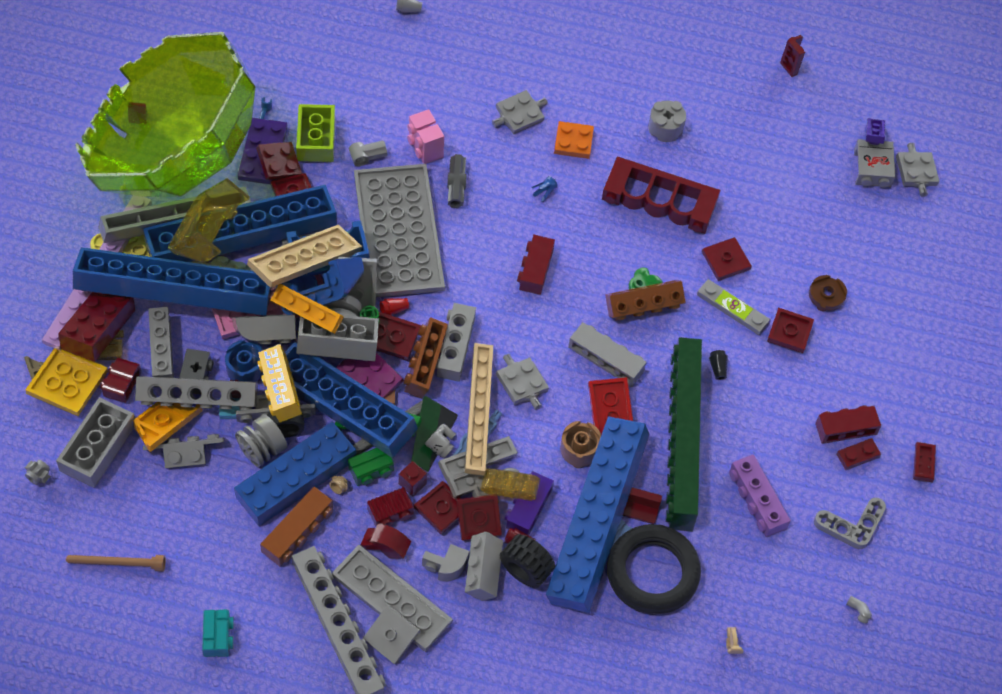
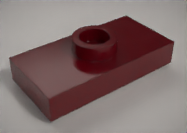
(924, 462)

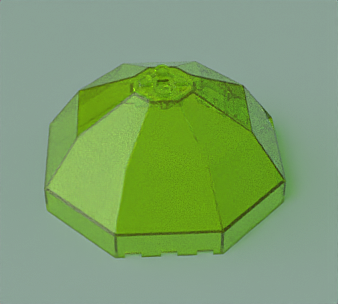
(192, 120)

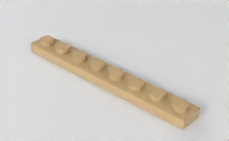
(479, 409)

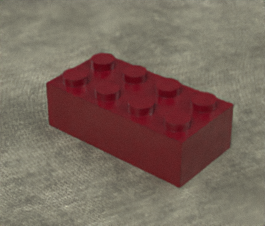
(95, 324)

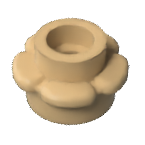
(338, 484)

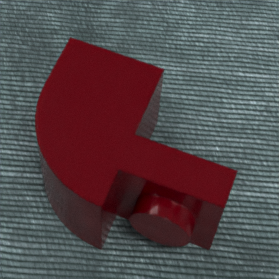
(387, 540)

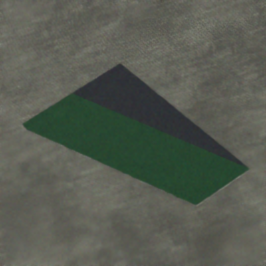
(432, 417)

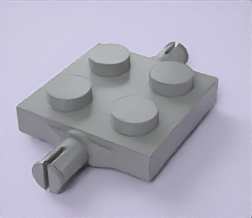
(519, 112)
(917, 169)
(522, 381)

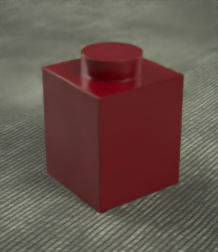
(412, 478)

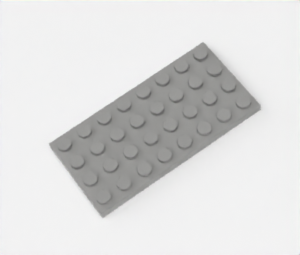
(400, 229)

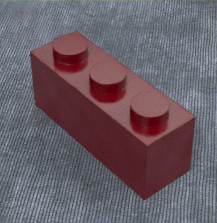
(536, 264)
(848, 424)

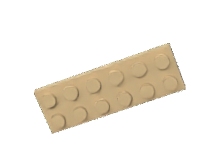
(303, 255)

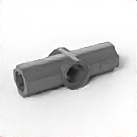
(456, 181)

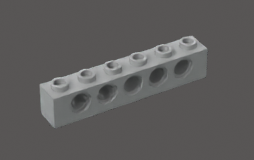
(145, 394)

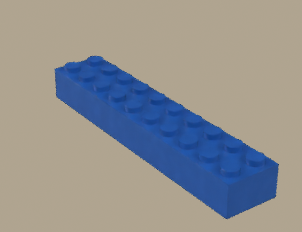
(256, 223)
(170, 281)
(598, 515)

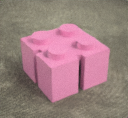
(425, 138)

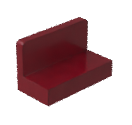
(642, 505)

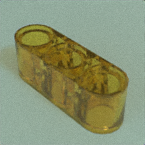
(510, 484)

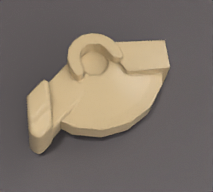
(732, 641)

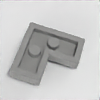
(466, 483)

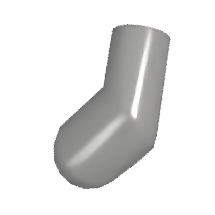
(862, 608)

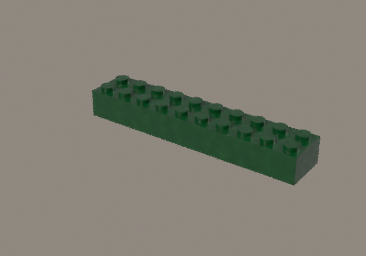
(684, 434)

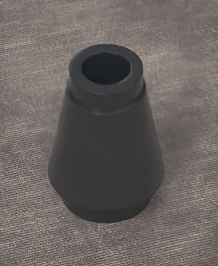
(718, 361)

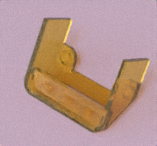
(205, 219)

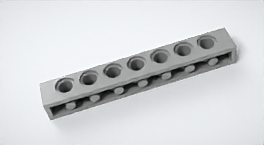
(303, 563)

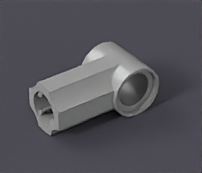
(363, 153)

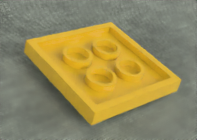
(66, 381)

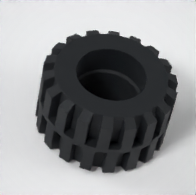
(527, 561)

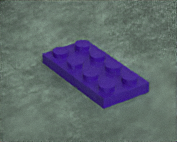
(260, 132)

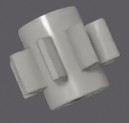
(37, 472)

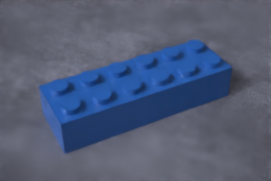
(295, 473)

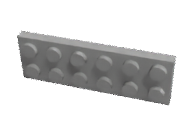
(382, 587)

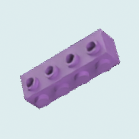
(759, 496)

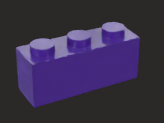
(526, 512)

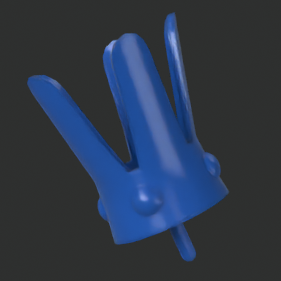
(548, 184)

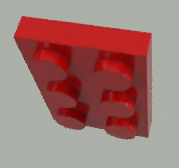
(609, 399)

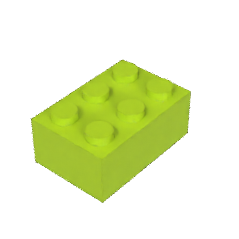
(315, 133)

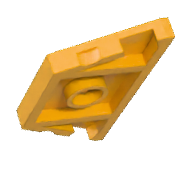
(162, 422)

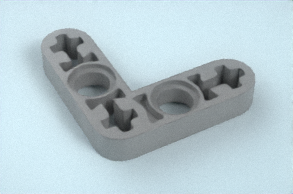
(853, 531)

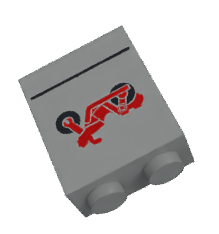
(875, 164)

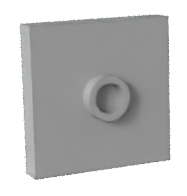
(391, 634)

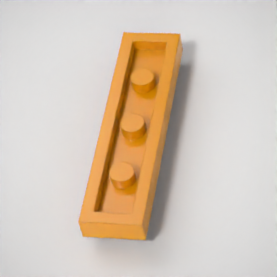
(307, 308)

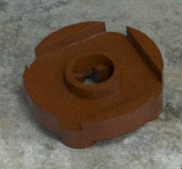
(827, 302)

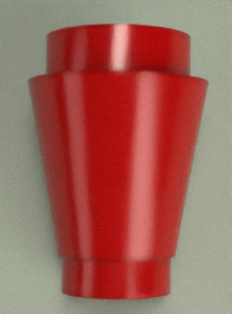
(394, 305)

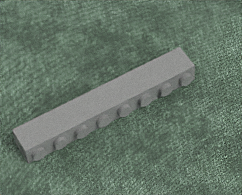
(131, 222)

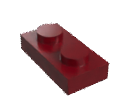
(858, 454)

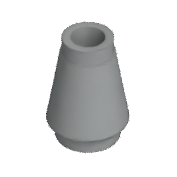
(407, 6)

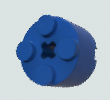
(242, 361)

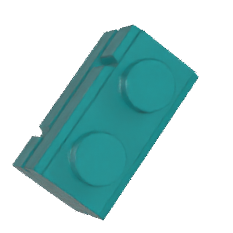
(217, 633)

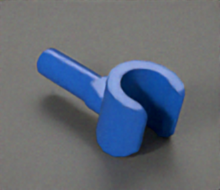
(265, 107)

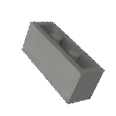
(484, 566)

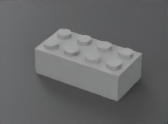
(353, 339)
(96, 442)

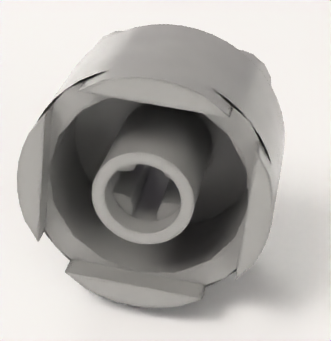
(667, 120)

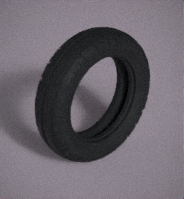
(649, 602)

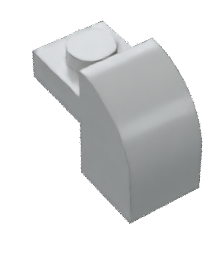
(449, 567)

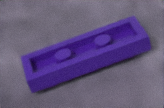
(875, 131)

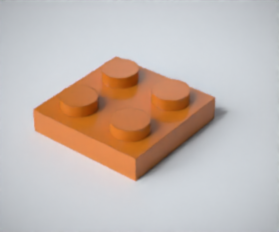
(574, 139)

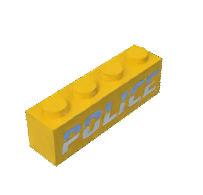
(279, 383)

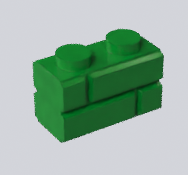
(370, 466)

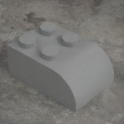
(266, 328)

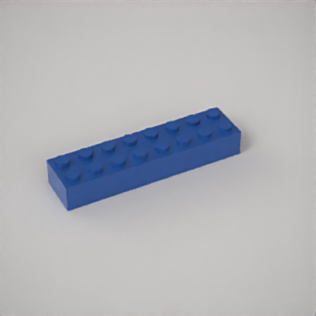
(350, 403)

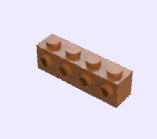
(645, 298)
(425, 358)
(297, 526)

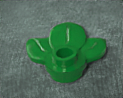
(643, 278)

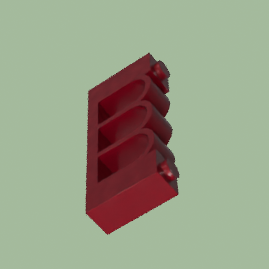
(624, 169)

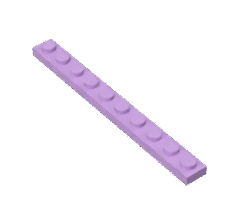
(77, 296)

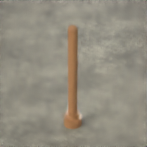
(157, 563)

